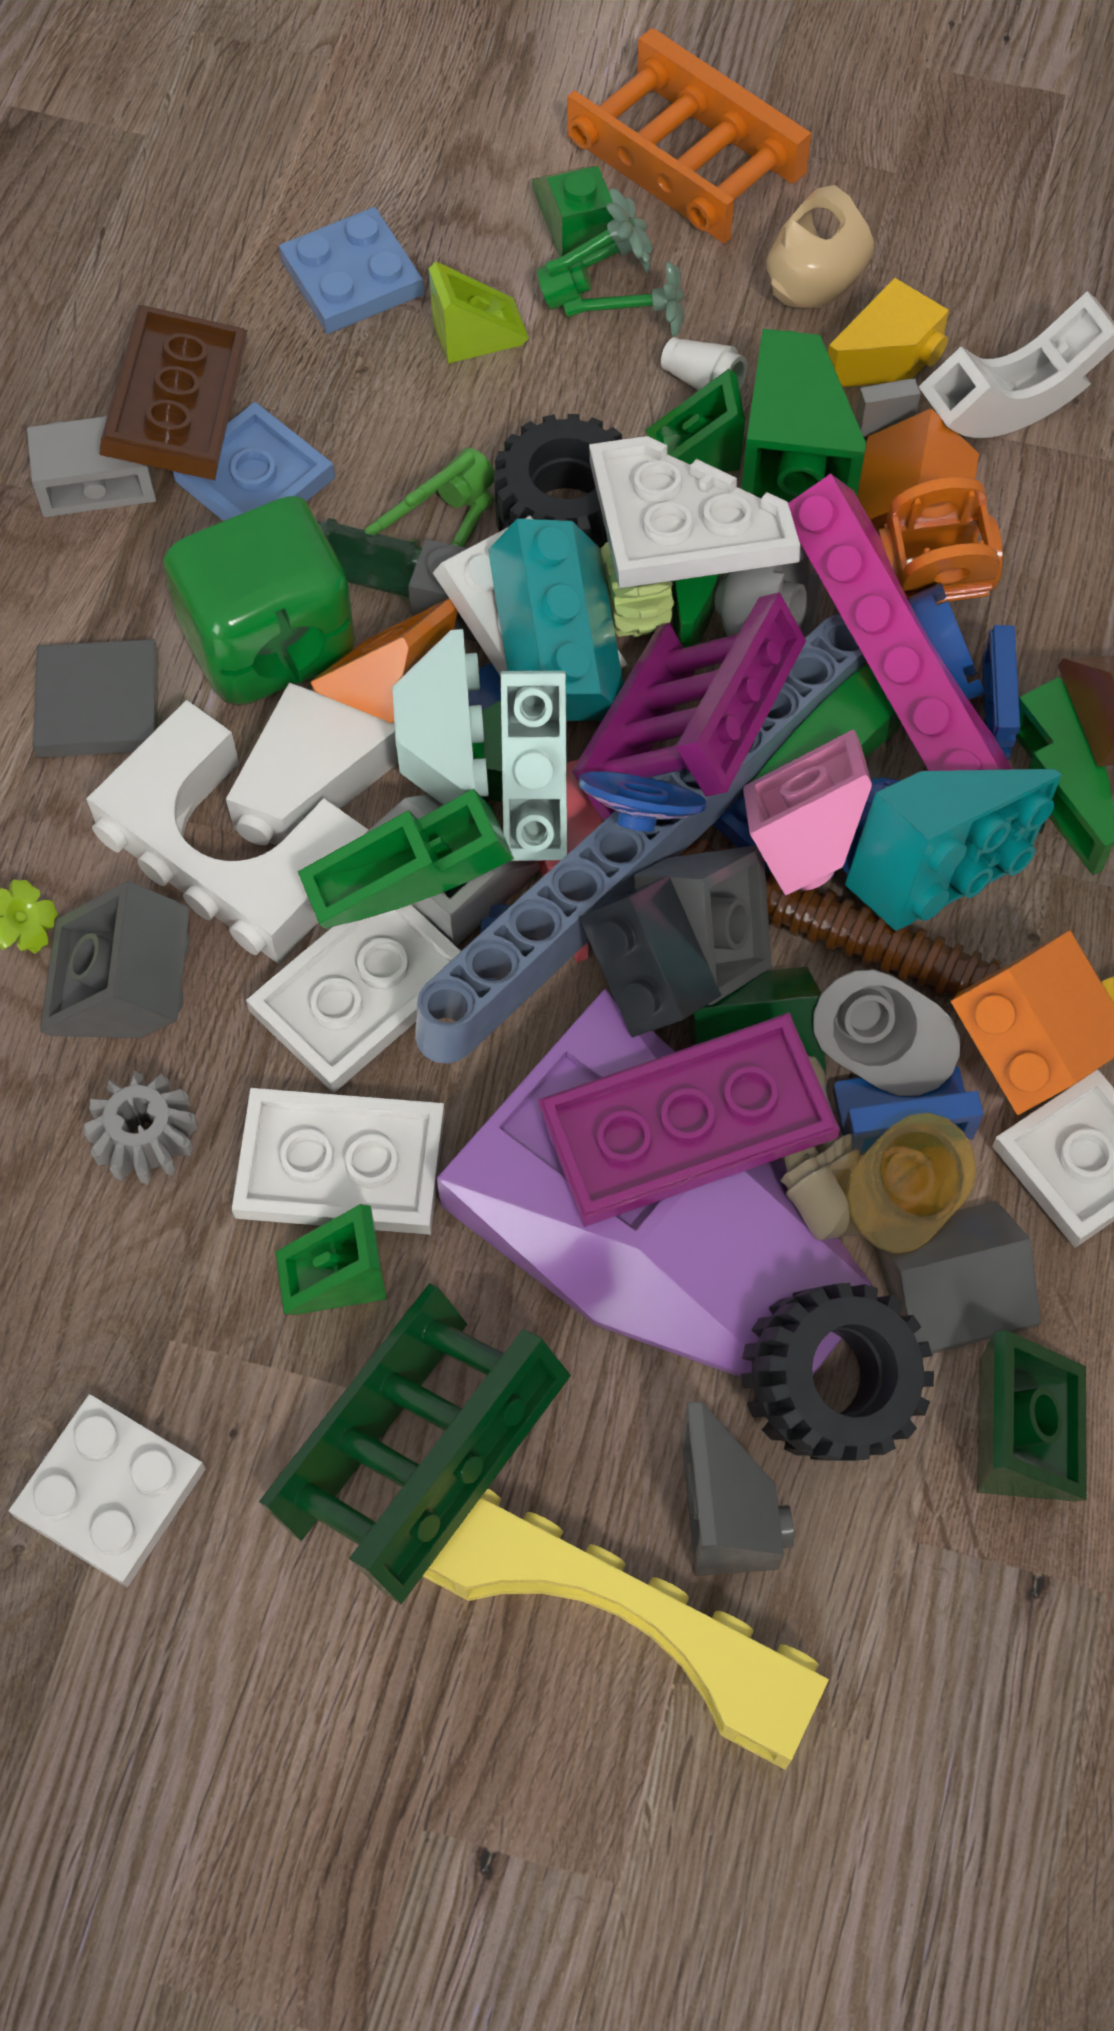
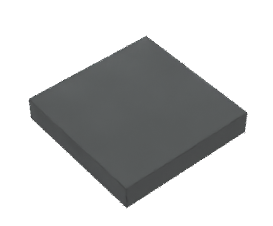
(95, 697)

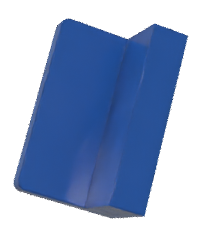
(872, 1111)

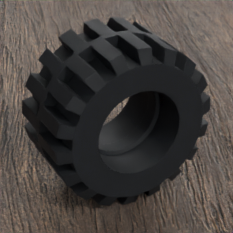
(546, 460)
(888, 1365)

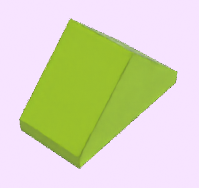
(472, 316)

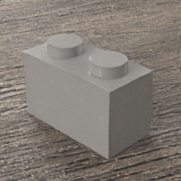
(75, 478)

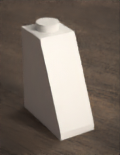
(307, 754)

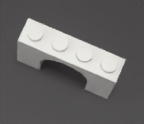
(147, 811)

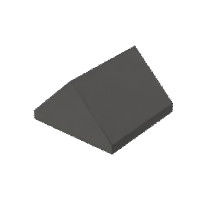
(966, 1279)

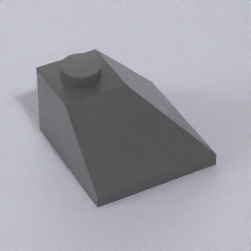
(730, 1501)

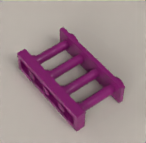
(724, 723)

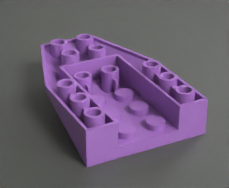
(668, 1274)

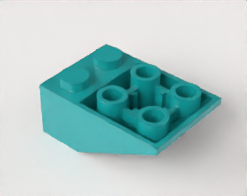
(947, 838)

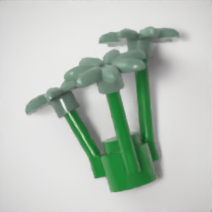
(567, 277)

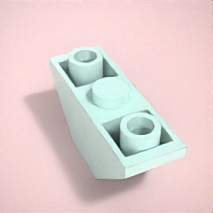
(438, 724)
(534, 764)

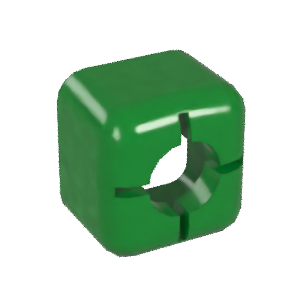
(261, 600)

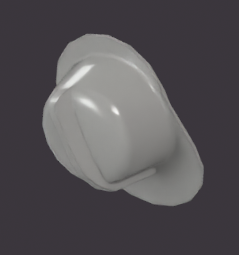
(886, 1032)

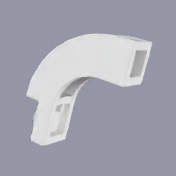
(1023, 387)

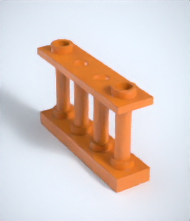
(697, 93)

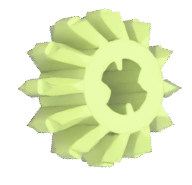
(636, 608)

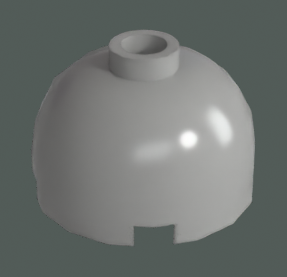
(741, 590)

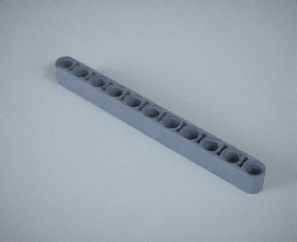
(602, 870)

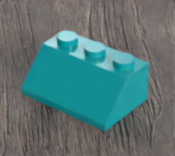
(557, 611)

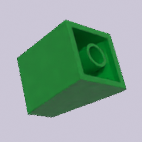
(799, 420)

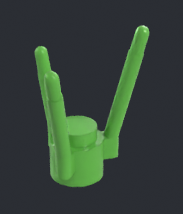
(459, 484)

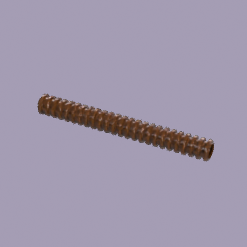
(869, 936)

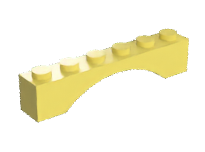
(751, 1691)

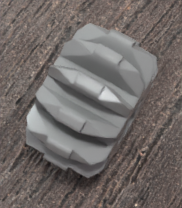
(133, 1107)

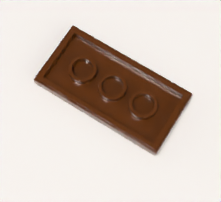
(174, 393)

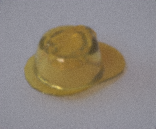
(911, 1182)

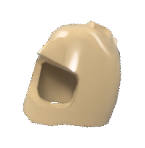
(817, 270)

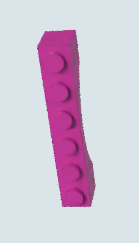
(888, 632)

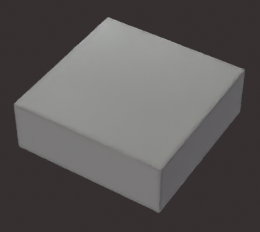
(886, 405)

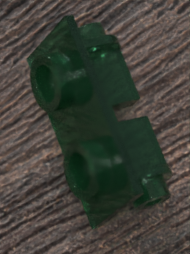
(373, 560)

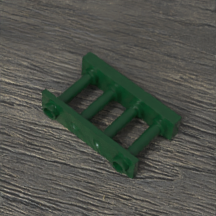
(454, 1472)

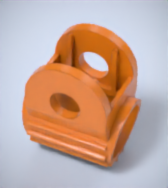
(941, 541)

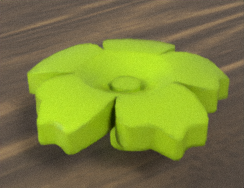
(23, 918)

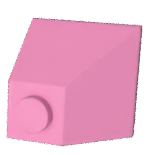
(809, 812)

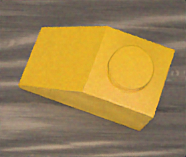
(890, 338)

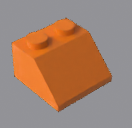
(1040, 1021)

